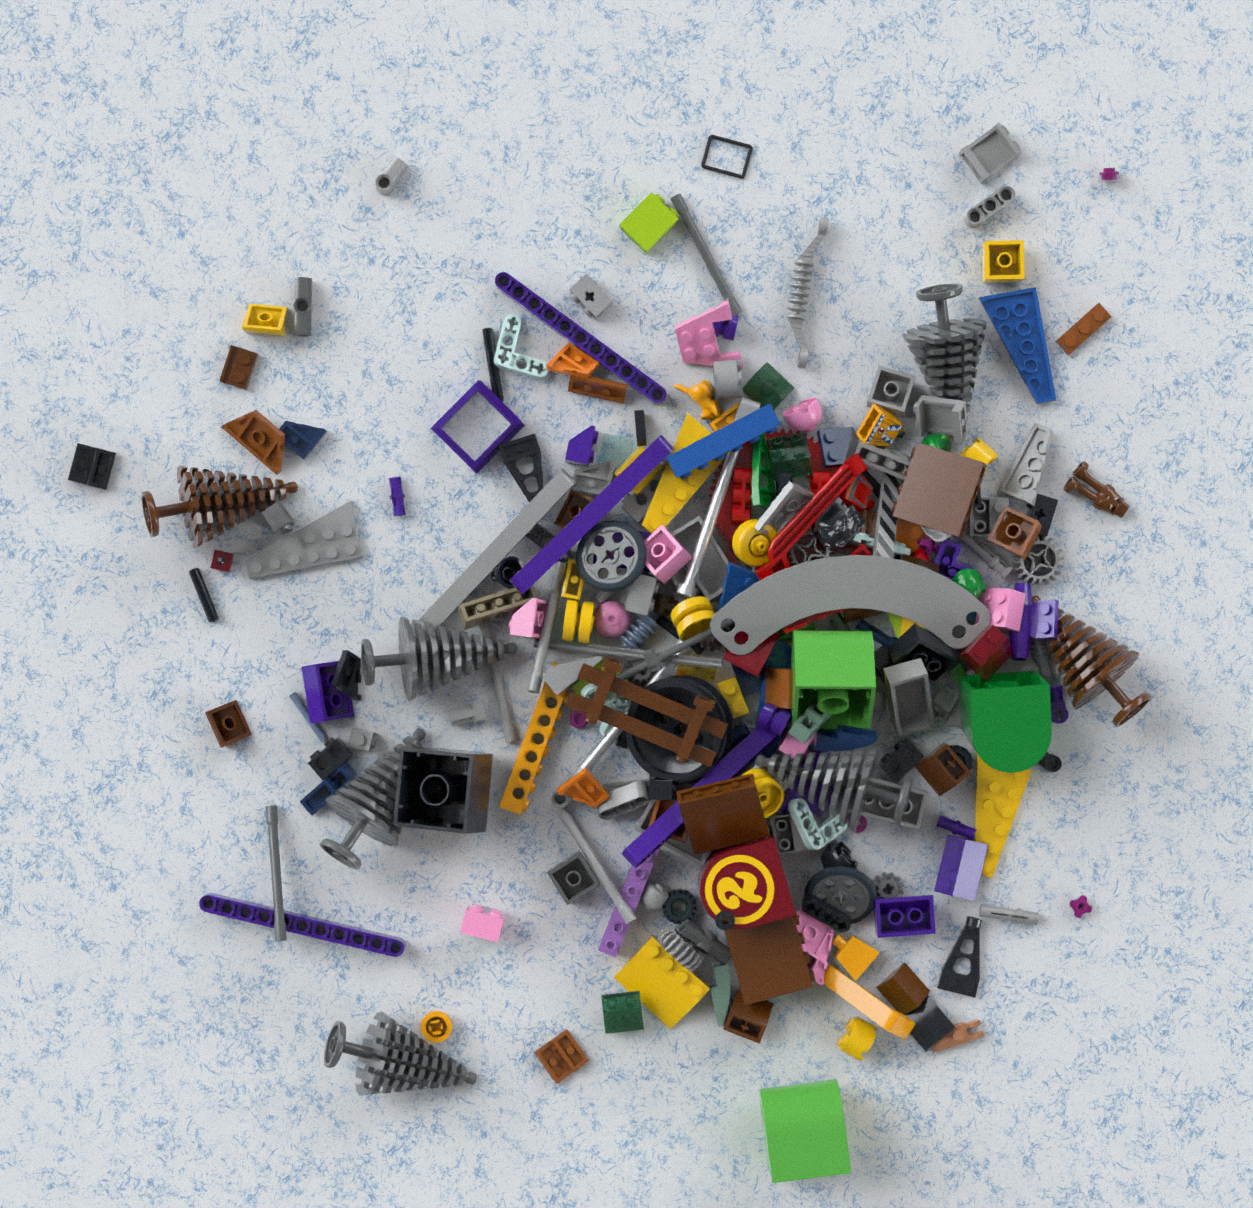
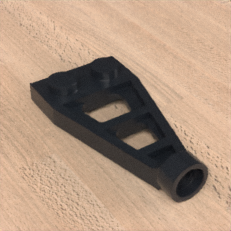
(520, 449)
(959, 982)

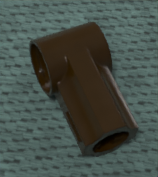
(664, 604)

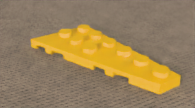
(673, 492)
(995, 808)

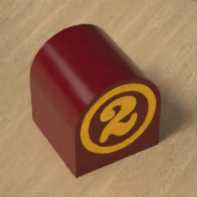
(747, 883)

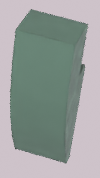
(809, 723)
(721, 991)

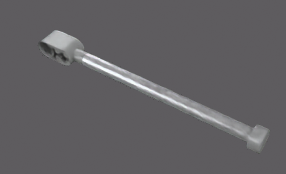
(687, 589)
(614, 732)

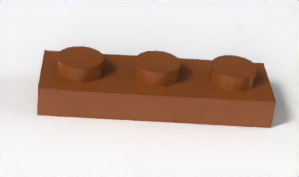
(1083, 329)
(598, 388)

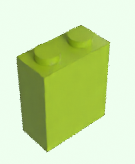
(649, 222)

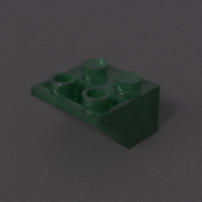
(790, 455)
(622, 1012)

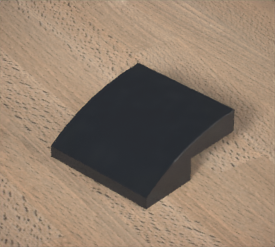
(91, 466)
(930, 1024)

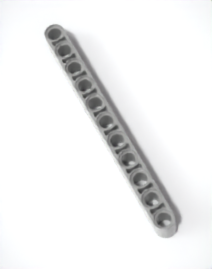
(499, 549)

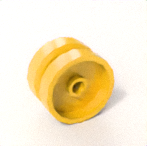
(692, 617)
(578, 621)
(769, 791)

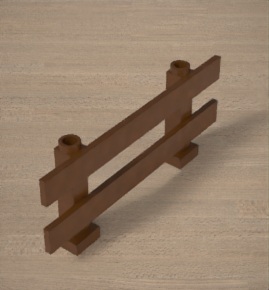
(695, 718)

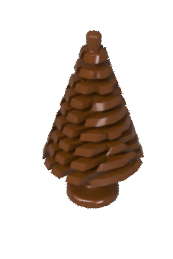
(211, 502)
(1093, 666)

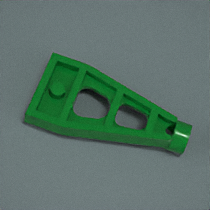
(762, 496)

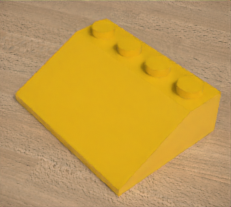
(663, 982)

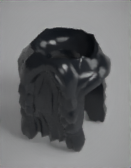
(837, 525)

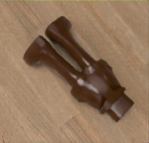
(1106, 496)

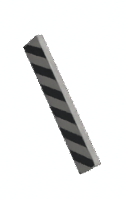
(886, 523)

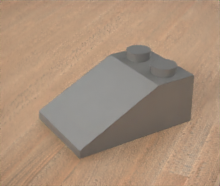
(565, 674)

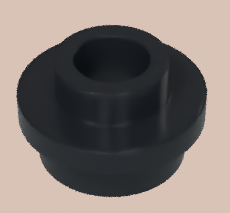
(729, 915)

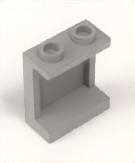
(990, 152)
(941, 417)

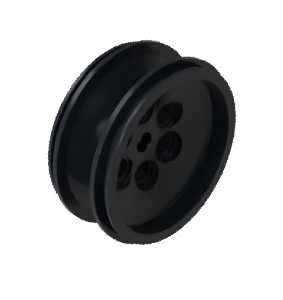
(663, 762)

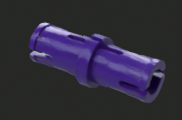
(397, 496)
(956, 827)

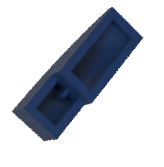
(844, 738)
(317, 797)

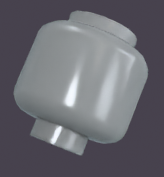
(654, 896)

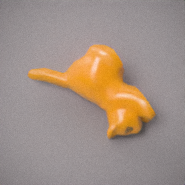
(702, 395)

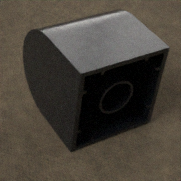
(443, 789)

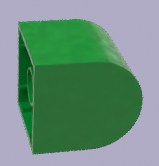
(1007, 718)

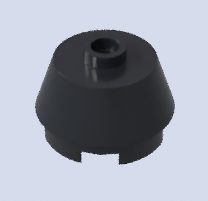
(837, 855)

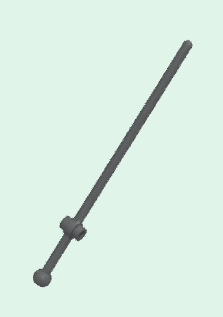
(654, 661)

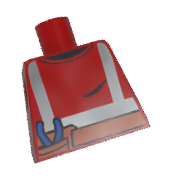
(858, 494)

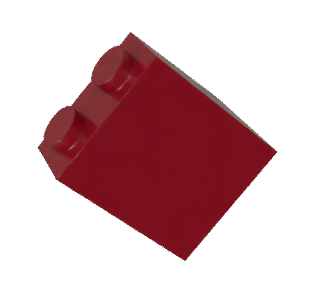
(987, 652)
(755, 660)

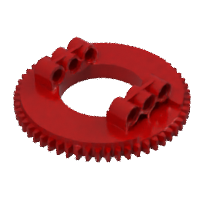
(737, 500)

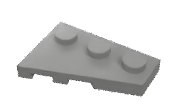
(786, 502)

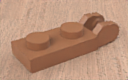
(958, 1036)

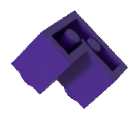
(947, 557)

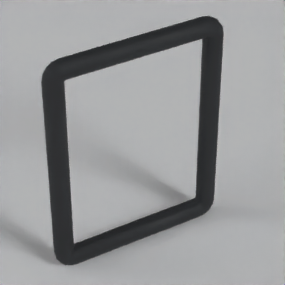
(732, 142)

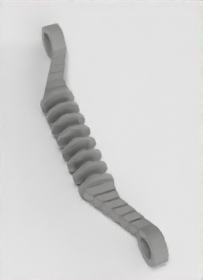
(795, 319)

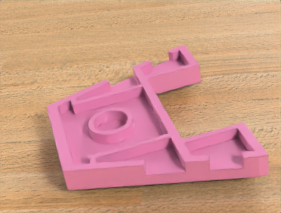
(698, 337)
(817, 942)

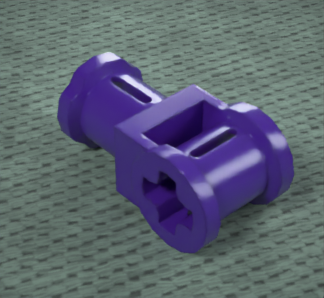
(1057, 702)

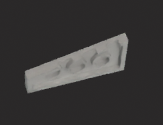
(1027, 470)

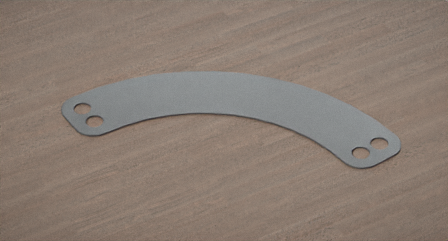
(845, 584)

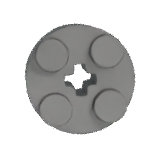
(727, 379)

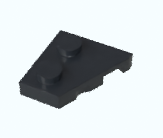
(348, 675)

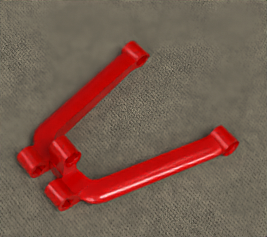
(809, 513)

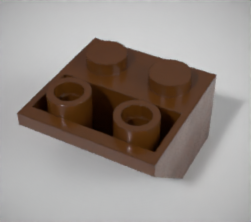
(942, 769)
(748, 1020)

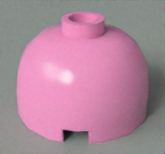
(804, 416)
(612, 619)

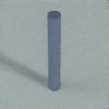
(304, 711)

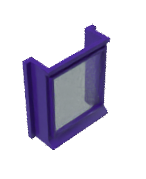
(477, 426)

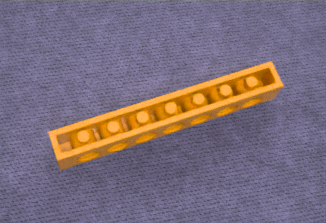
(508, 800)

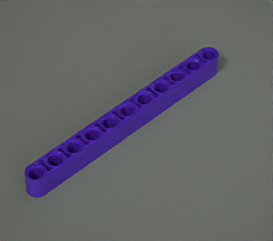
(575, 330)
(591, 514)
(672, 819)
(312, 923)

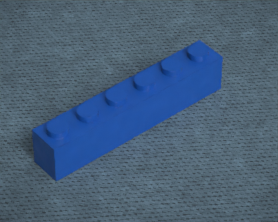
(723, 440)

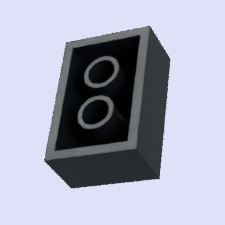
(934, 653)

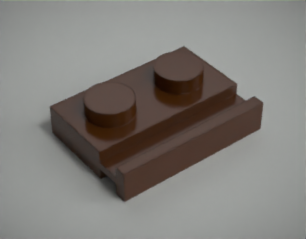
(238, 367)

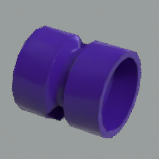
(726, 328)
(774, 719)

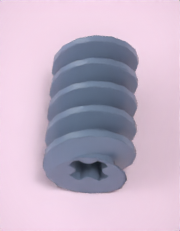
(639, 632)

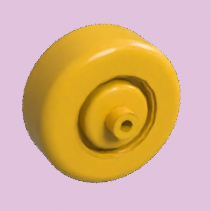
(751, 545)

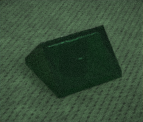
(767, 387)

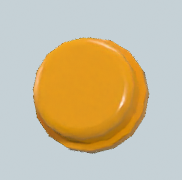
(436, 1026)

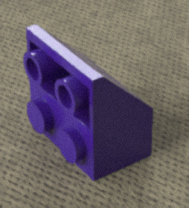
(580, 447)

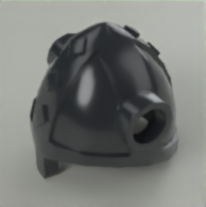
(506, 570)

